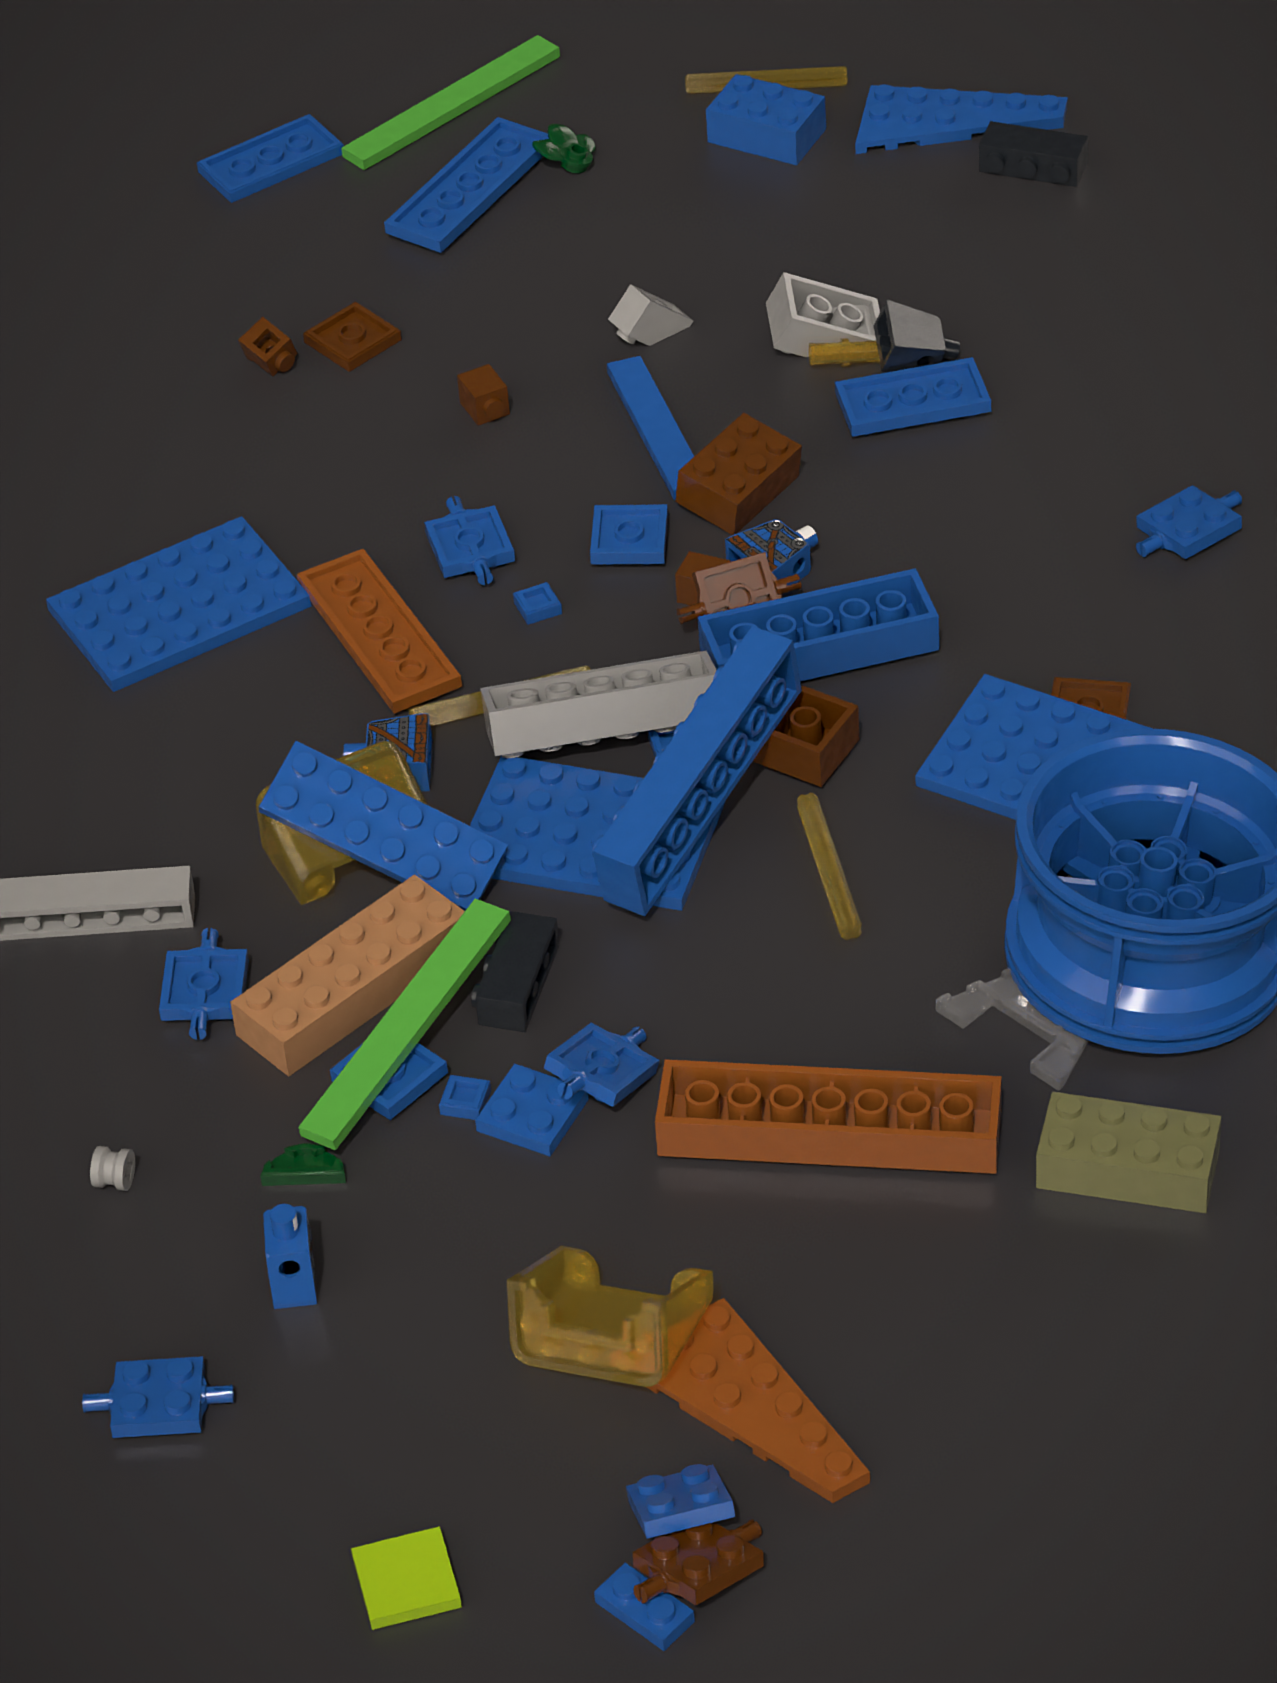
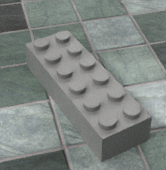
(594, 704)

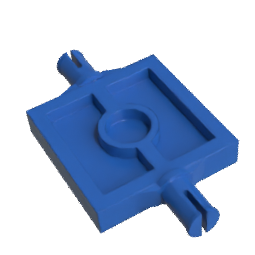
(1188, 522)
(469, 541)
(202, 983)
(601, 1064)
(158, 1397)

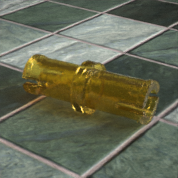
(843, 352)

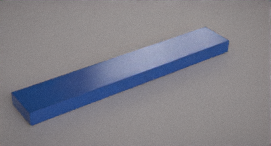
(651, 418)

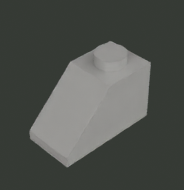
(647, 317)

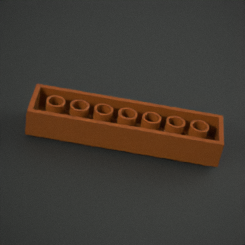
(829, 1116)

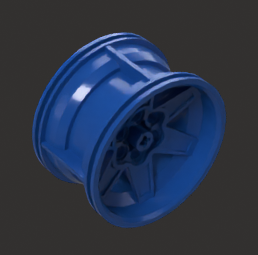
(1169, 897)

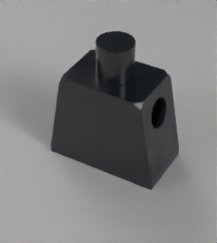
(911, 338)

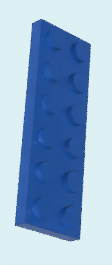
(466, 185)
(381, 826)

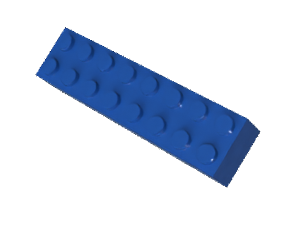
(697, 770)

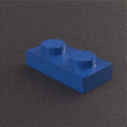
(657, 1620)

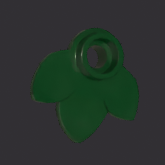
(565, 146)

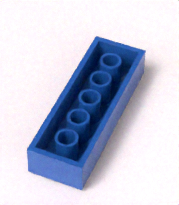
(836, 625)

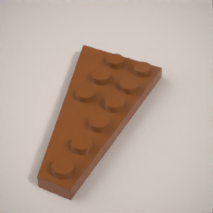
(747, 1396)

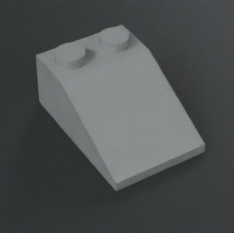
(816, 312)

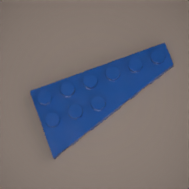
(948, 115)

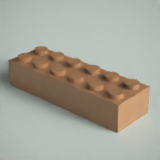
(344, 976)

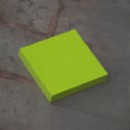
(406, 1578)

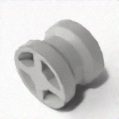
(112, 1168)

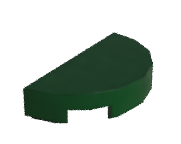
(302, 1166)

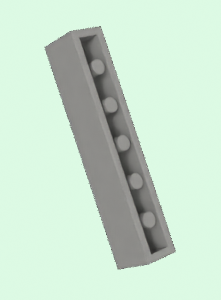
(96, 903)

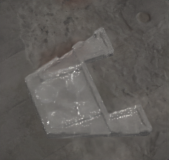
(1050, 1065)

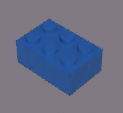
(766, 119)

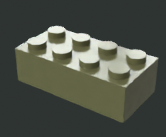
(1128, 1152)

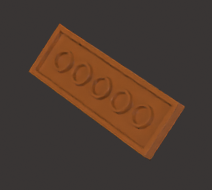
(379, 631)

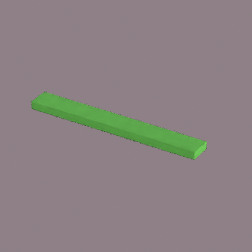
(450, 102)
(404, 1024)

